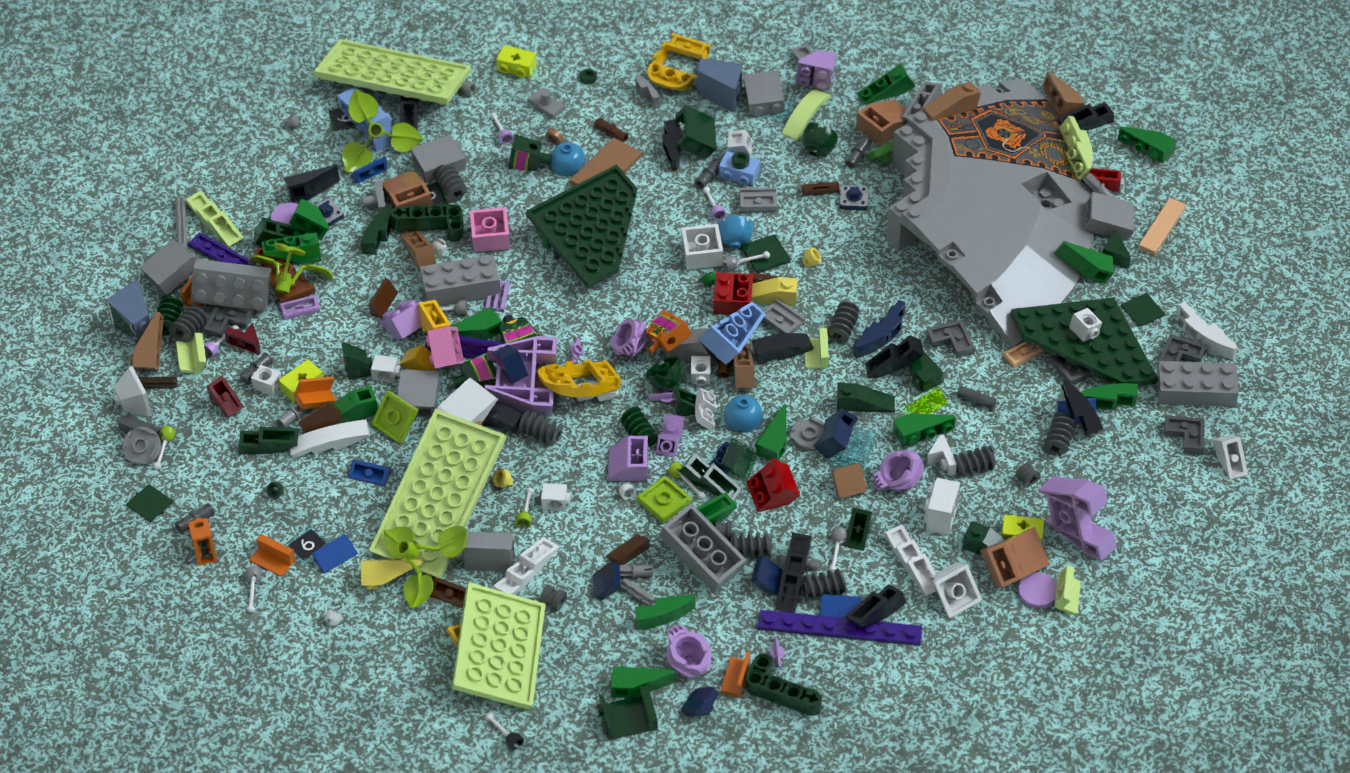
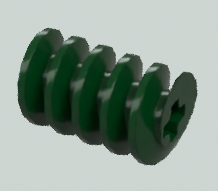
(171, 310)
(637, 424)

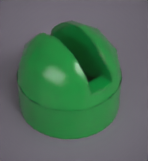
(708, 278)

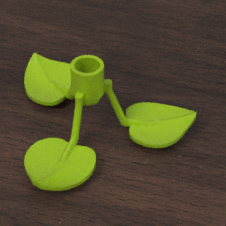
(363, 107)
(284, 280)
(401, 545)

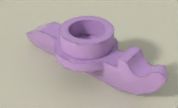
(576, 350)
(665, 397)
(777, 652)

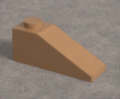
(1061, 94)
(954, 101)
(419, 249)
(148, 349)
(744, 369)

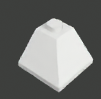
(131, 394)
(956, 589)

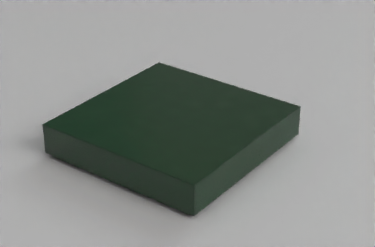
(770, 244)

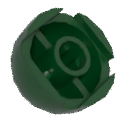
(819, 140)
(666, 375)

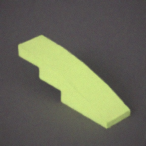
(214, 219)

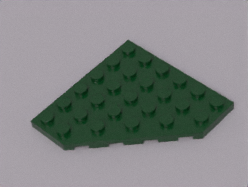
(589, 224)
(1109, 355)

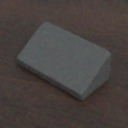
(130, 423)

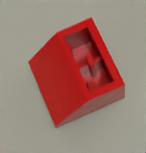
(732, 292)
(773, 486)

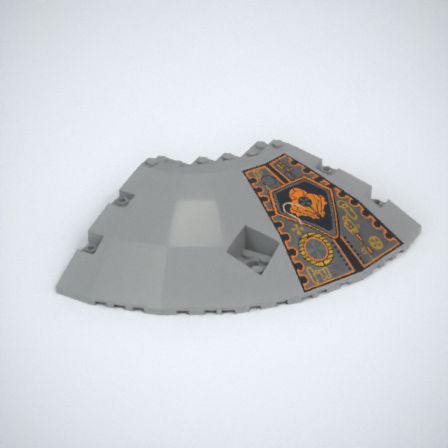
(979, 195)

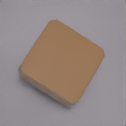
(849, 480)

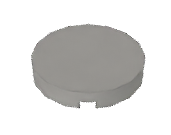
(808, 439)
(141, 446)

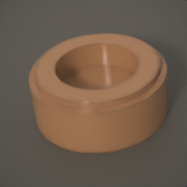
(554, 136)

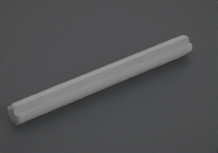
(181, 223)

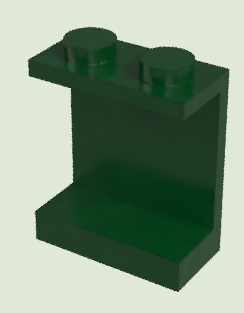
(699, 132)
(628, 715)

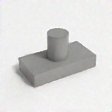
(543, 101)
(376, 200)

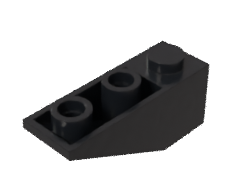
(311, 182)

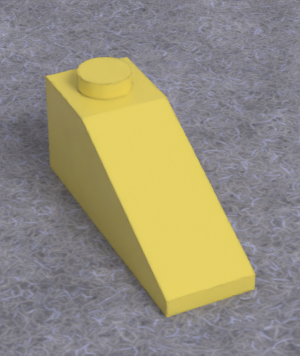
(776, 288)
(382, 571)

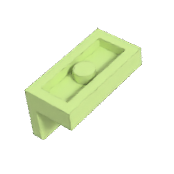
(191, 355)
(819, 356)
(1067, 591)

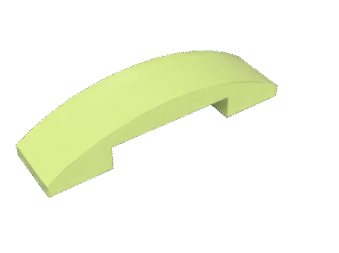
(804, 112)

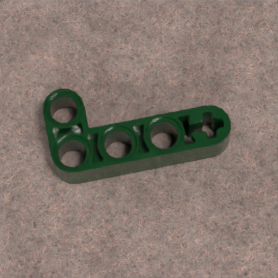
(429, 218)
(806, 700)

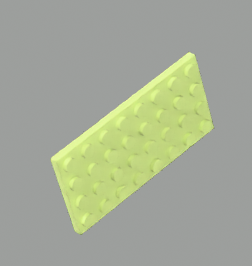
(392, 71)
(441, 485)

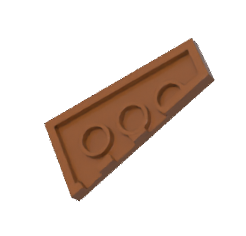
(298, 290)

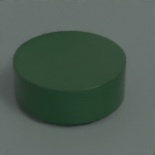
(588, 76)
(740, 160)

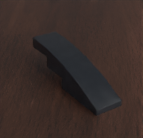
(409, 111)
(793, 572)

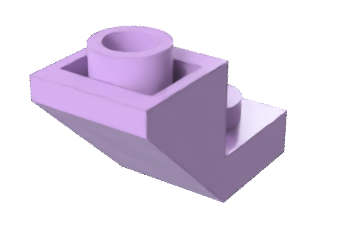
(671, 434)

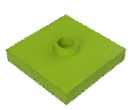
(394, 417)
(664, 499)

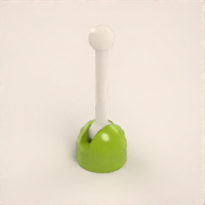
(166, 434)
(674, 472)
(525, 517)

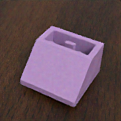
(821, 64)
(403, 320)
(629, 459)

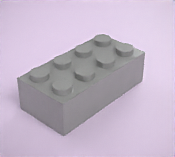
(461, 280)
(231, 285)
(1197, 383)
(702, 548)

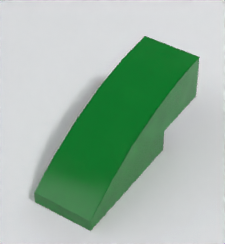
(1113, 394)
(717, 508)
(664, 611)

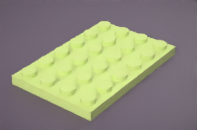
(498, 646)

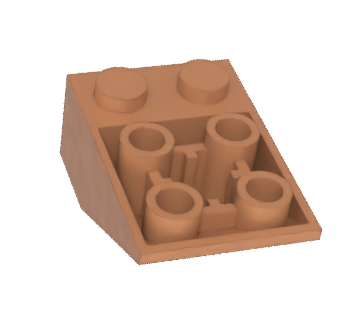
(881, 120)
(407, 190)
(1015, 557)

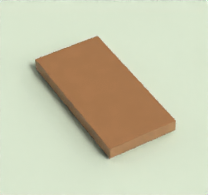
(612, 154)

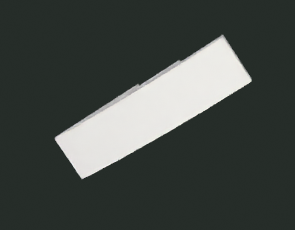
(329, 437)
(912, 559)
(527, 567)

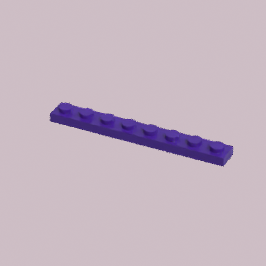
(839, 628)

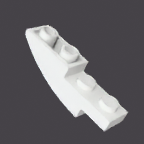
(1208, 335)

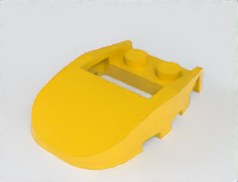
(670, 77)
(561, 381)

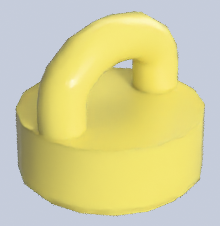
(812, 256)
(502, 478)

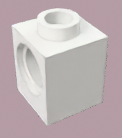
(739, 142)
(1085, 325)
(385, 368)
(700, 370)
(266, 380)
(555, 497)

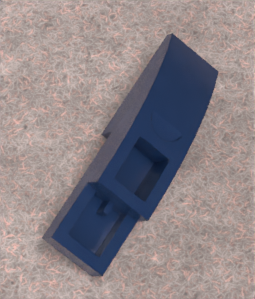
(880, 333)

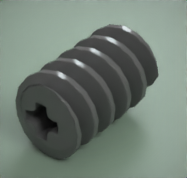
(450, 182)
(843, 321)
(188, 323)
(540, 429)
(1059, 434)
(975, 459)
(753, 544)
(823, 583)

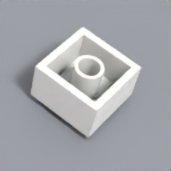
(702, 246)
(941, 506)

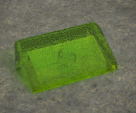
(928, 403)

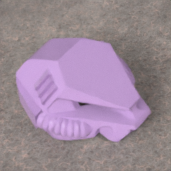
(629, 338)
(899, 471)
(688, 652)

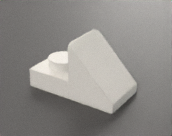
(941, 453)

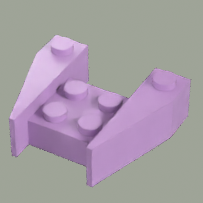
(523, 394)
(1071, 509)

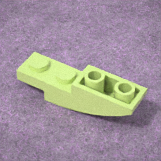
(1080, 149)

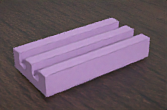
(496, 300)
(300, 309)

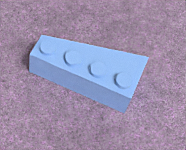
(381, 118)
(732, 333)

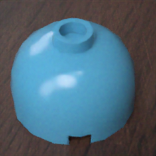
(567, 159)
(735, 231)
(743, 414)

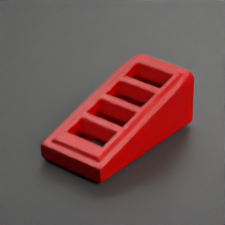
(1110, 178)

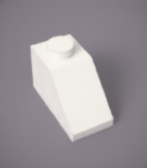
(1231, 455)

